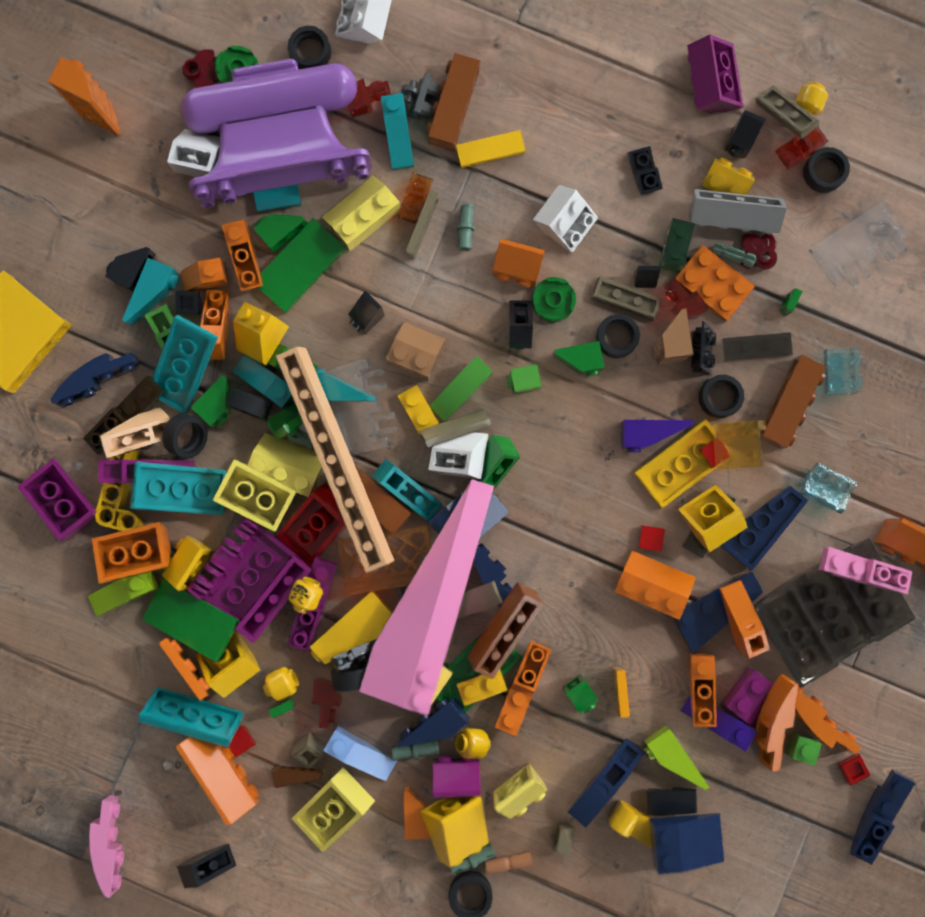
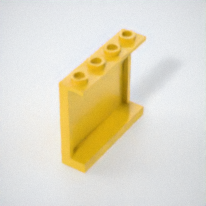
(26, 332)

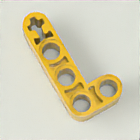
(117, 506)
(631, 822)

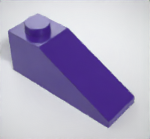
(644, 433)
(727, 727)

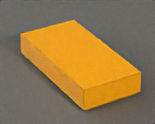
(621, 692)

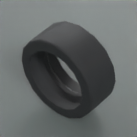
(304, 33)
(838, 158)
(626, 321)
(734, 384)
(249, 404)
(172, 430)
(349, 679)
(476, 877)

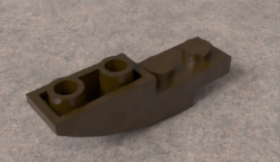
(137, 401)

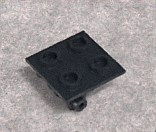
(703, 339)

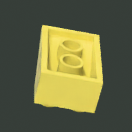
(518, 792)
(333, 809)

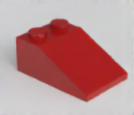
(313, 525)

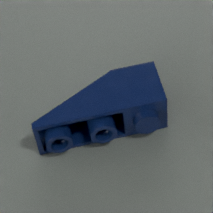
(439, 725)

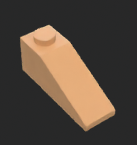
(135, 433)

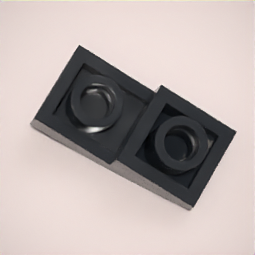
(644, 170)
(672, 802)

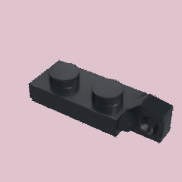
(358, 654)

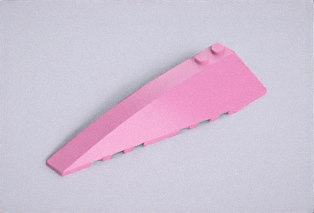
(418, 633)

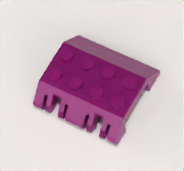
(251, 578)

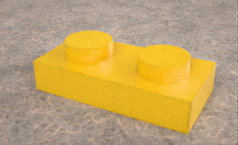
(417, 409)
(481, 688)

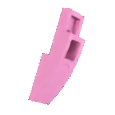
(865, 570)
(105, 854)

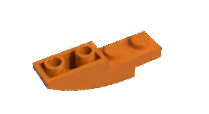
(522, 688)
(811, 715)
(774, 718)

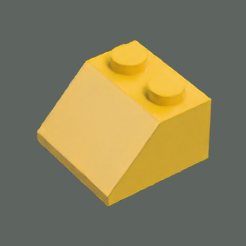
(257, 332)
(713, 518)
(187, 562)
(233, 668)

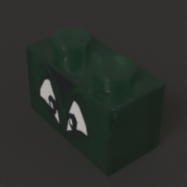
(676, 245)

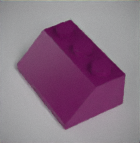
(714, 75)
(58, 500)

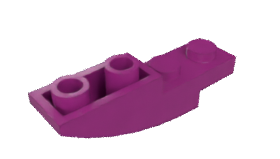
(122, 470)
(307, 623)

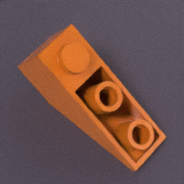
(242, 254)
(215, 320)
(743, 620)
(702, 689)

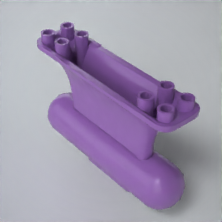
(273, 129)

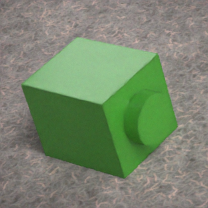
(524, 379)
(803, 748)

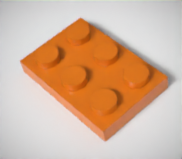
(715, 282)
(185, 667)

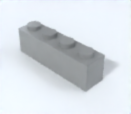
(737, 211)

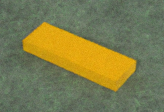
(490, 149)

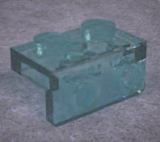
(843, 371)
(828, 487)

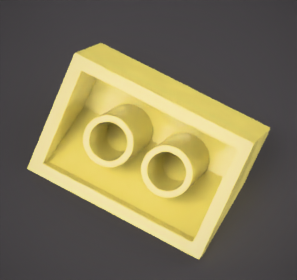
(362, 212)
(287, 463)
(254, 495)

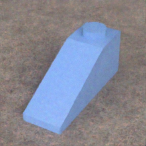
(359, 754)

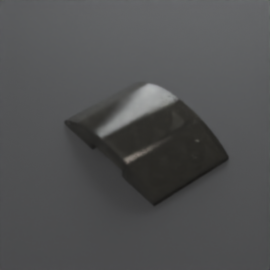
(828, 618)

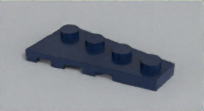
(765, 527)
(708, 615)

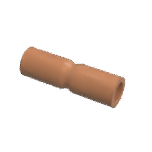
(506, 863)

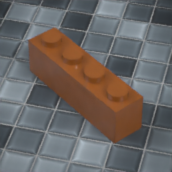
(454, 101)
(792, 401)
(387, 510)
(505, 630)

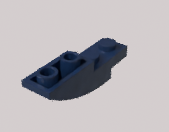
(86, 379)
(491, 571)
(606, 783)
(878, 816)

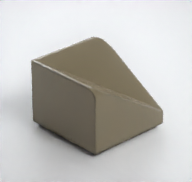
(308, 750)
(564, 839)

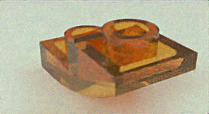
(415, 197)

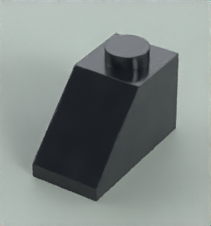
(744, 134)
(128, 267)
(366, 313)
(520, 324)
(206, 866)

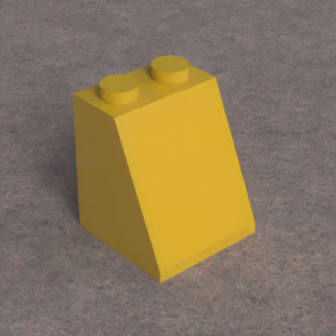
(456, 827)

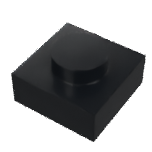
(188, 302)

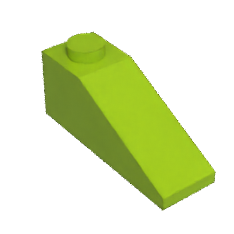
(122, 592)
(670, 754)

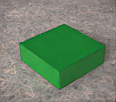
(790, 301)
(282, 708)

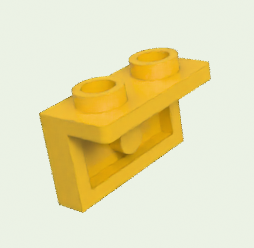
(728, 179)

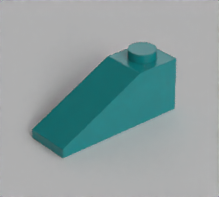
(397, 131)
(152, 287)
(264, 381)
(341, 391)
(406, 489)

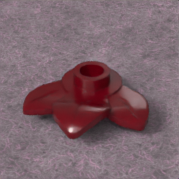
(206, 69)
(760, 246)

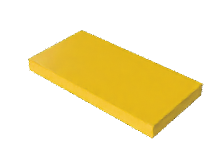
(677, 466)

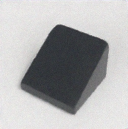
(646, 276)

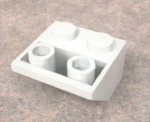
(363, 20)
(194, 153)
(565, 217)
(460, 456)

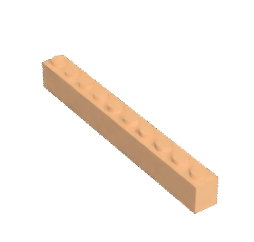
(335, 458)

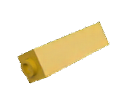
(356, 628)

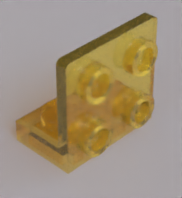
(738, 444)

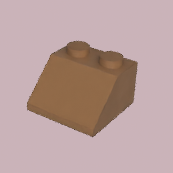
(674, 342)
(415, 350)

